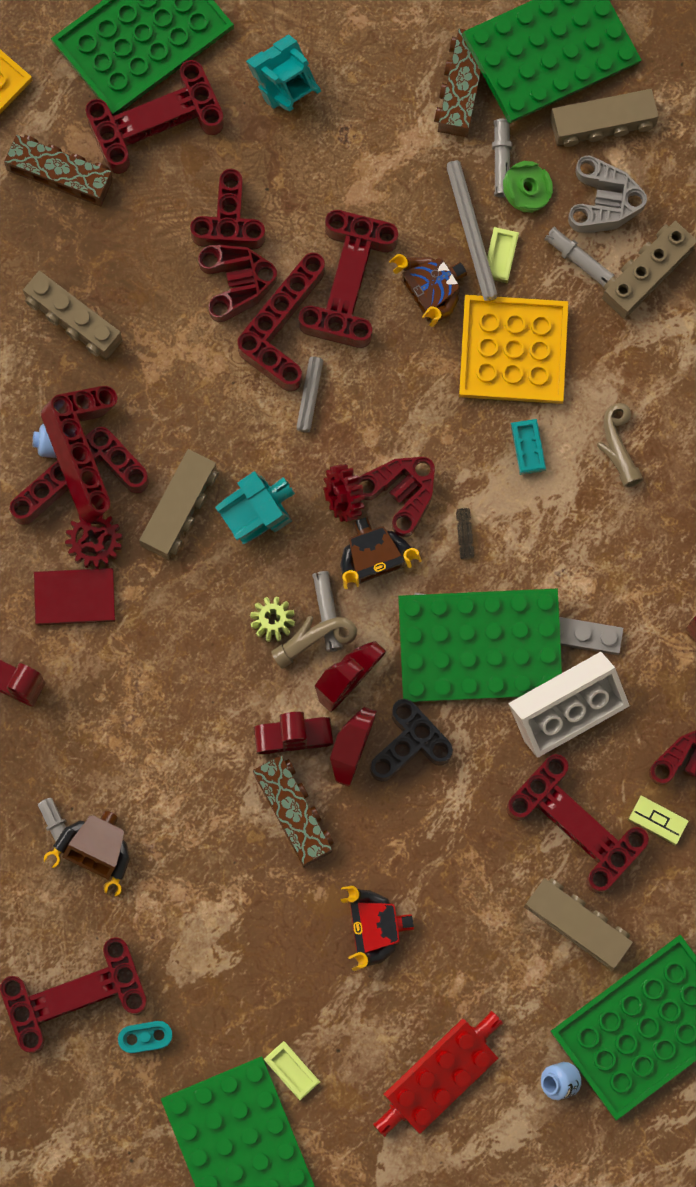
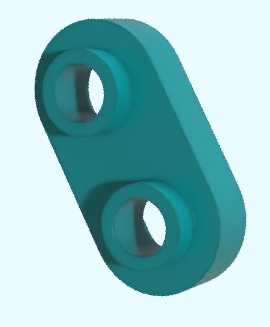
(145, 1037)

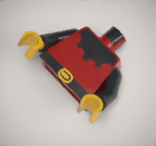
(374, 926)

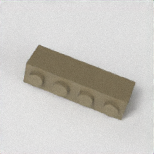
(604, 117)
(178, 504)
(578, 923)

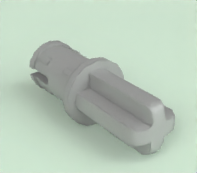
(52, 817)

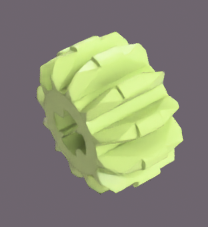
(263, 623)

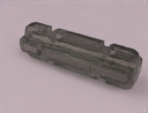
(465, 534)

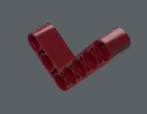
(278, 319)
(75, 471)
(58, 488)
(21, 683)

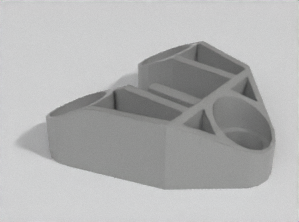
(611, 198)

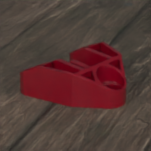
(232, 259)
(387, 474)
(346, 675)
(350, 745)
(674, 757)

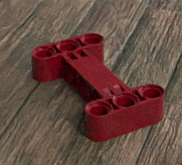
(155, 116)
(348, 278)
(577, 823)
(72, 995)

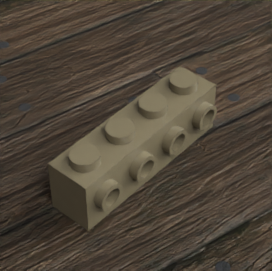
(649, 269)
(72, 315)

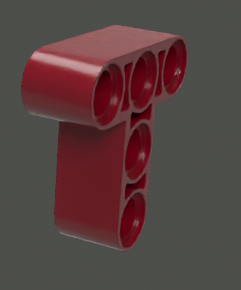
(228, 220)
(293, 734)

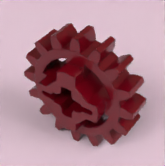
(343, 492)
(84, 545)

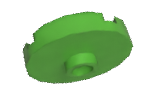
(536, 180)

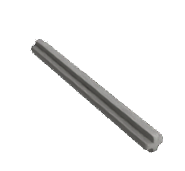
(471, 230)

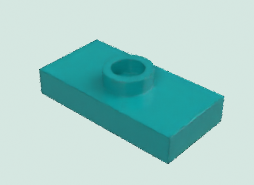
(528, 446)

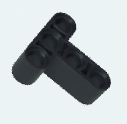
(410, 739)

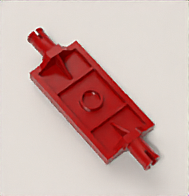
(440, 1076)

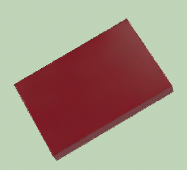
(74, 596)

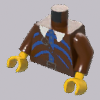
(431, 284)

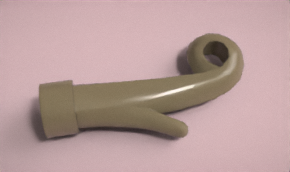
(629, 473)
(308, 636)

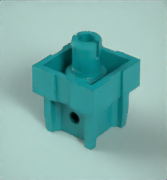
(283, 73)
(256, 507)

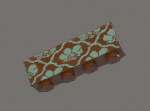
(460, 90)
(59, 170)
(292, 810)

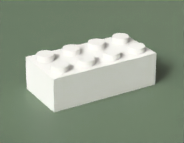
(569, 704)

